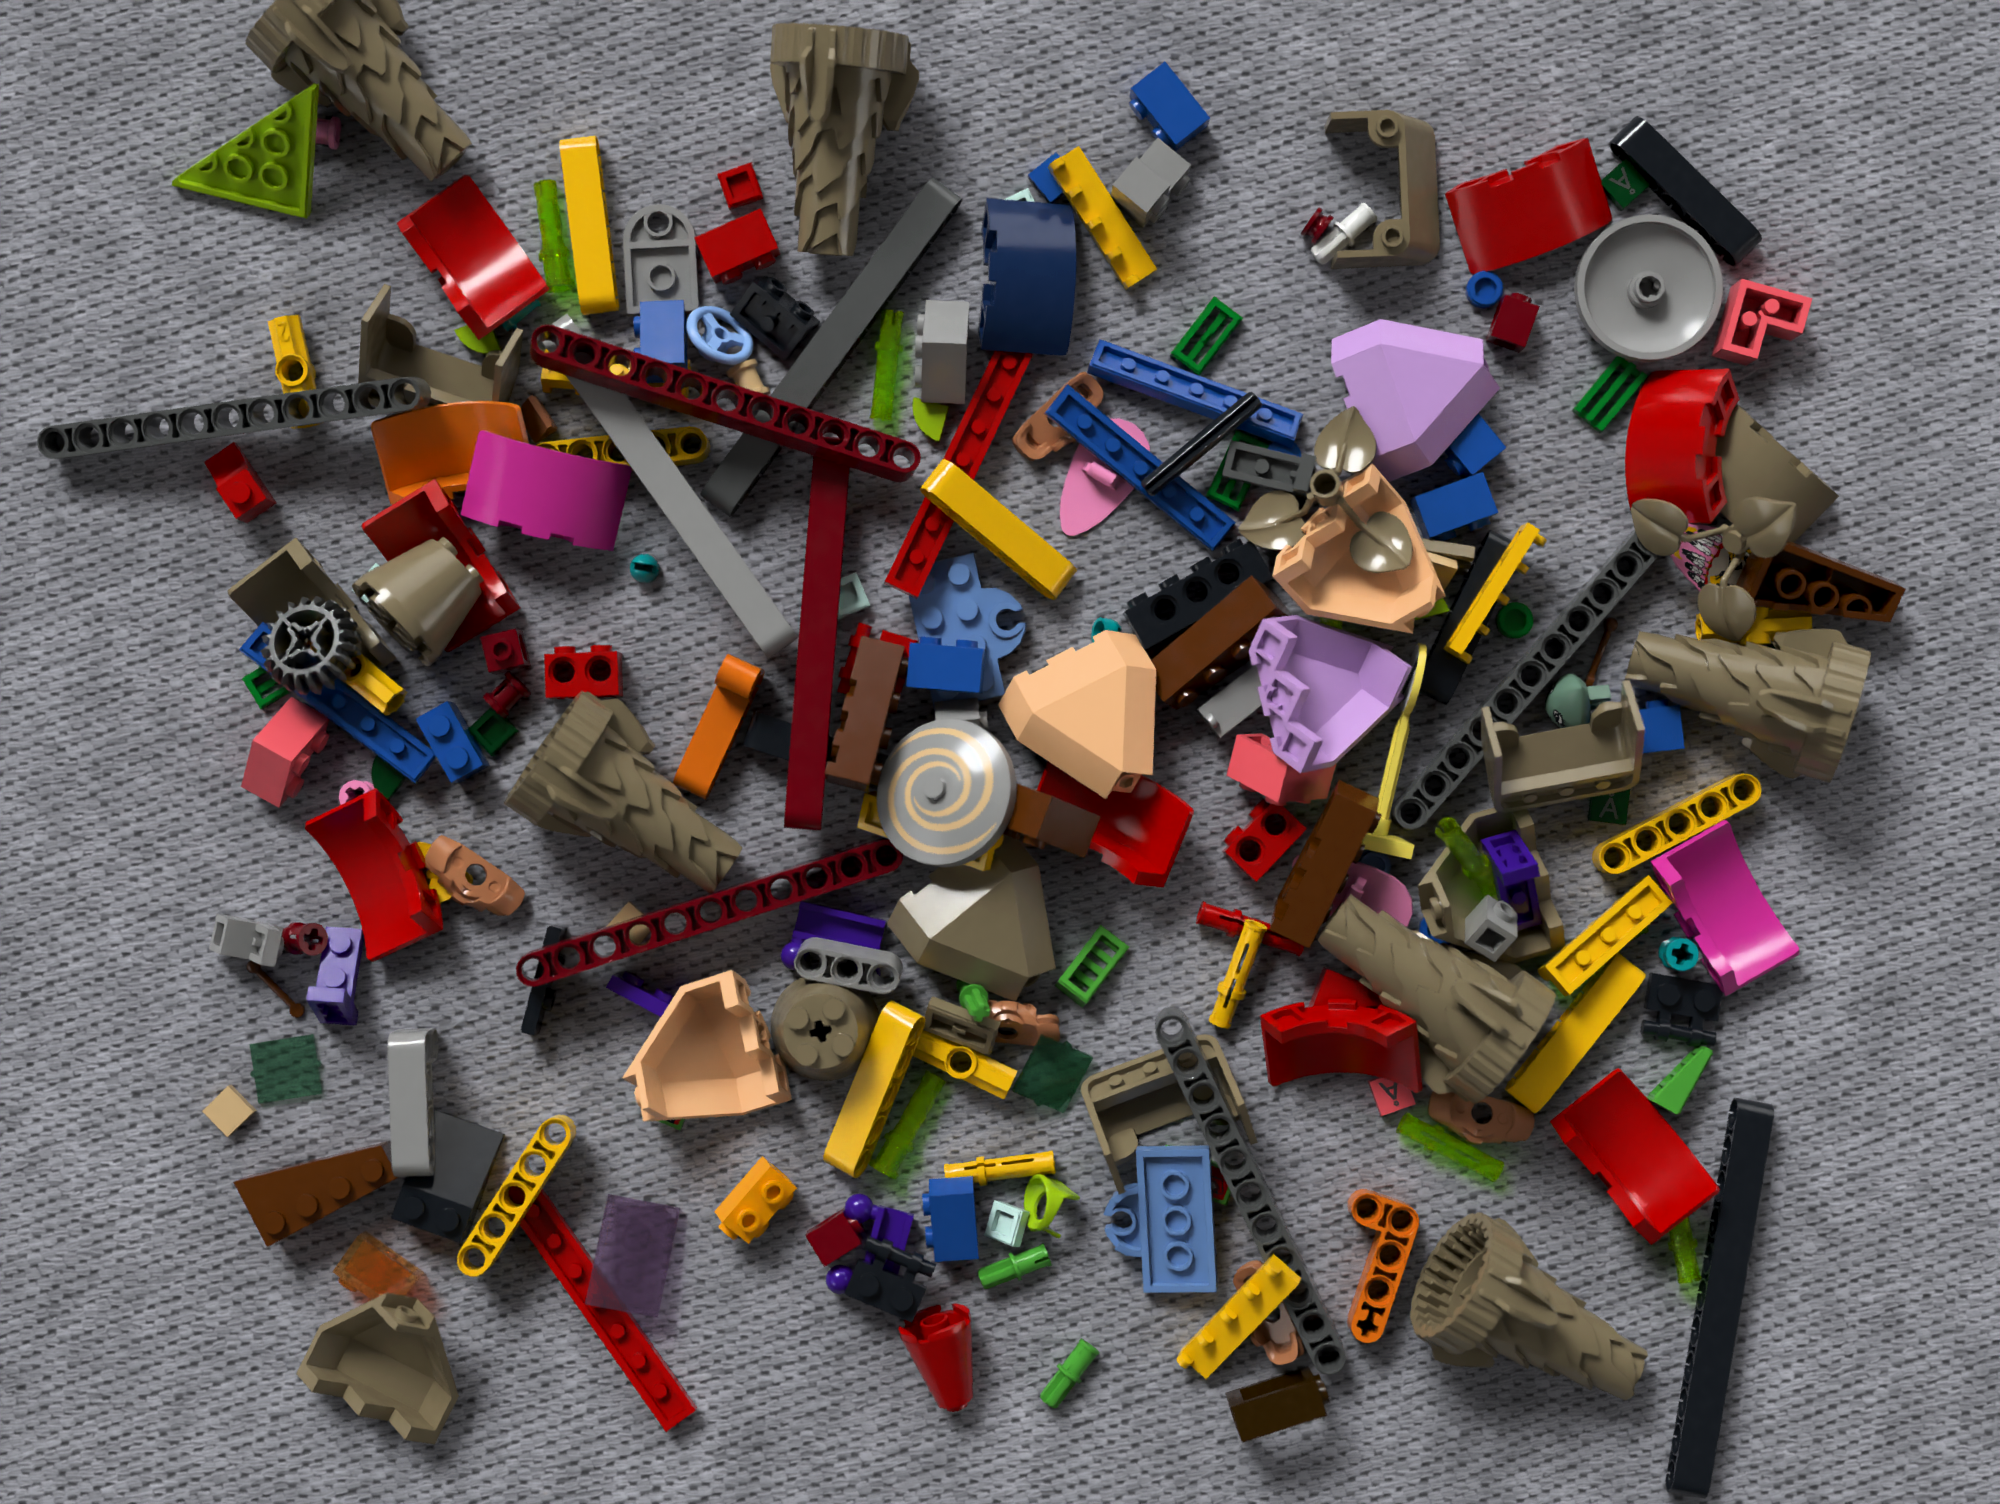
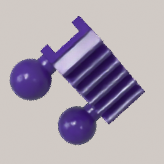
(834, 925)
(888, 1224)

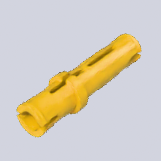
(1223, 1012)
(1003, 1168)

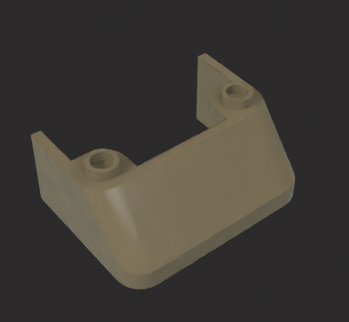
(1415, 236)
(391, 352)
(1564, 761)
(1148, 1096)

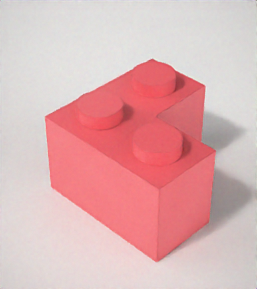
(1756, 311)
(283, 752)
(1266, 773)

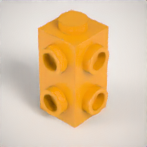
(755, 1201)

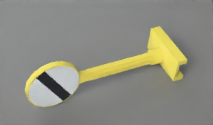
(1380, 840)

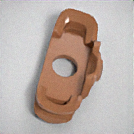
(1038, 436)
(449, 862)
(1024, 1020)
(1508, 1120)
(1278, 1336)

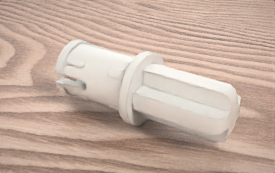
(1343, 233)

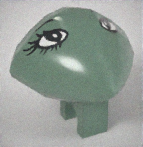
(1571, 700)

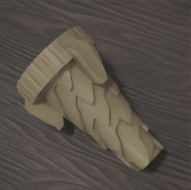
(362, 71)
(836, 97)
(1784, 701)
(599, 784)
(1468, 1010)
(1490, 1299)

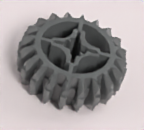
(290, 655)

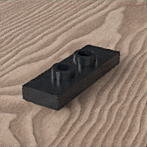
(542, 996)

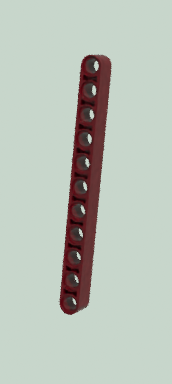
(712, 390)
(817, 644)
(696, 924)

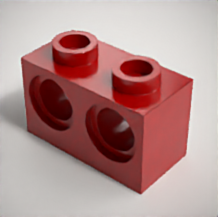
(583, 676)
(1270, 846)

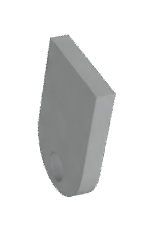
(660, 263)

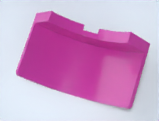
(545, 492)
(1723, 908)

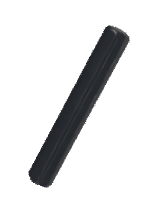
(1201, 444)

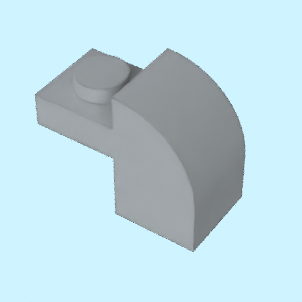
(247, 939)

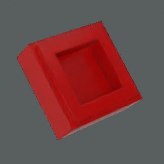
(740, 186)

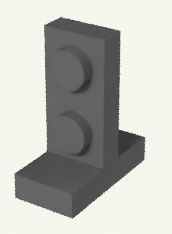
(1270, 469)

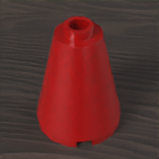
(942, 1353)

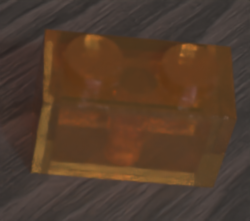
(376, 1269)

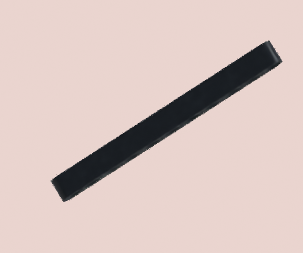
(1721, 1298)

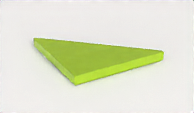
(267, 162)

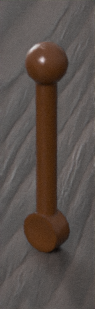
(1610, 625)
(296, 1009)

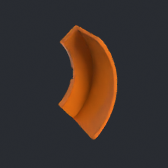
(439, 443)

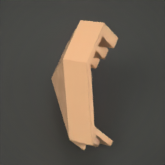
(1332, 586)
(1090, 712)
(708, 1056)

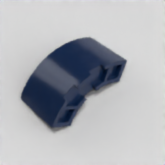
(1030, 277)

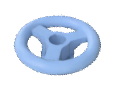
(717, 338)

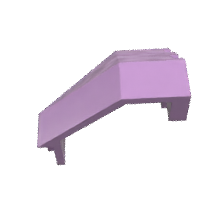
(1412, 389)
(1322, 688)

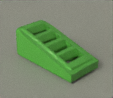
(1072, 990)
(1679, 1083)

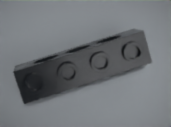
(1152, 630)

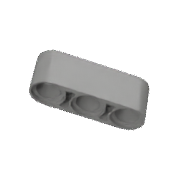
(831, 972)

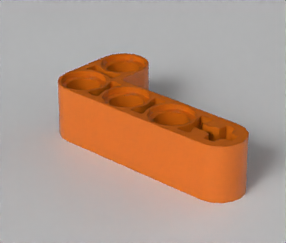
(718, 726)
(1374, 1268)

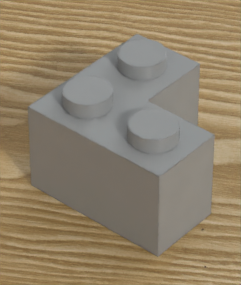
(1149, 181)
(943, 350)

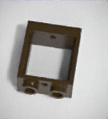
(1277, 1403)

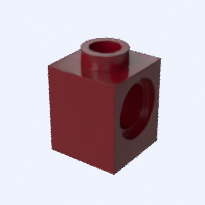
(1512, 322)
(505, 651)
(835, 1237)

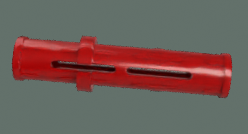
(1233, 924)

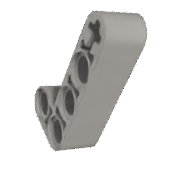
(411, 1101)

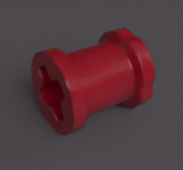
(506, 694)
(307, 947)

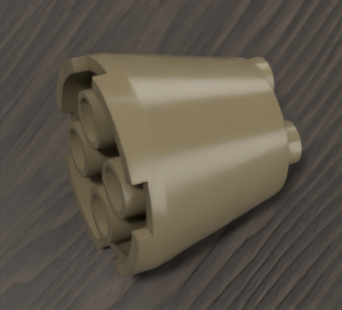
(421, 596)
(847, 1011)

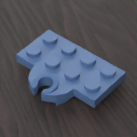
(958, 608)
(1170, 1219)

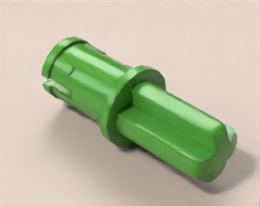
(974, 999)
(1014, 1266)
(1069, 1373)

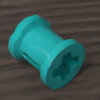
(1685, 945)

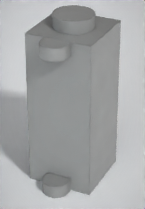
(1232, 703)

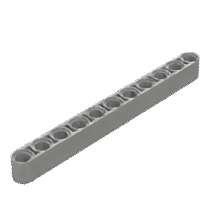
(683, 509)

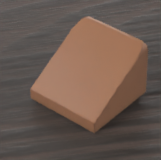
(537, 419)

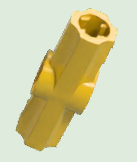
(291, 348)
(1764, 628)
(374, 685)
(984, 1070)

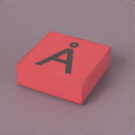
(1390, 1095)

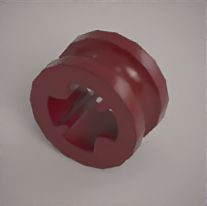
(1317, 225)

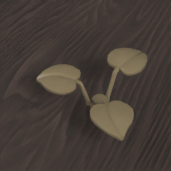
(1345, 445)
(1757, 525)

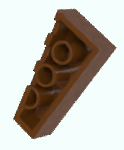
(1818, 585)
(1215, 643)
(866, 715)
(1051, 821)
(1324, 863)
(305, 1192)

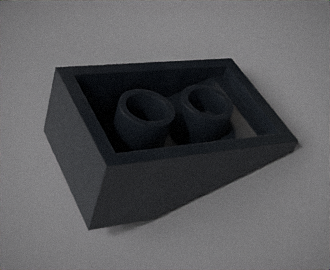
(451, 1197)

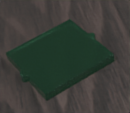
(286, 1068)
(1052, 1073)

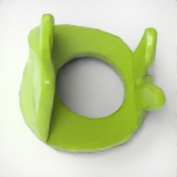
(1055, 1194)

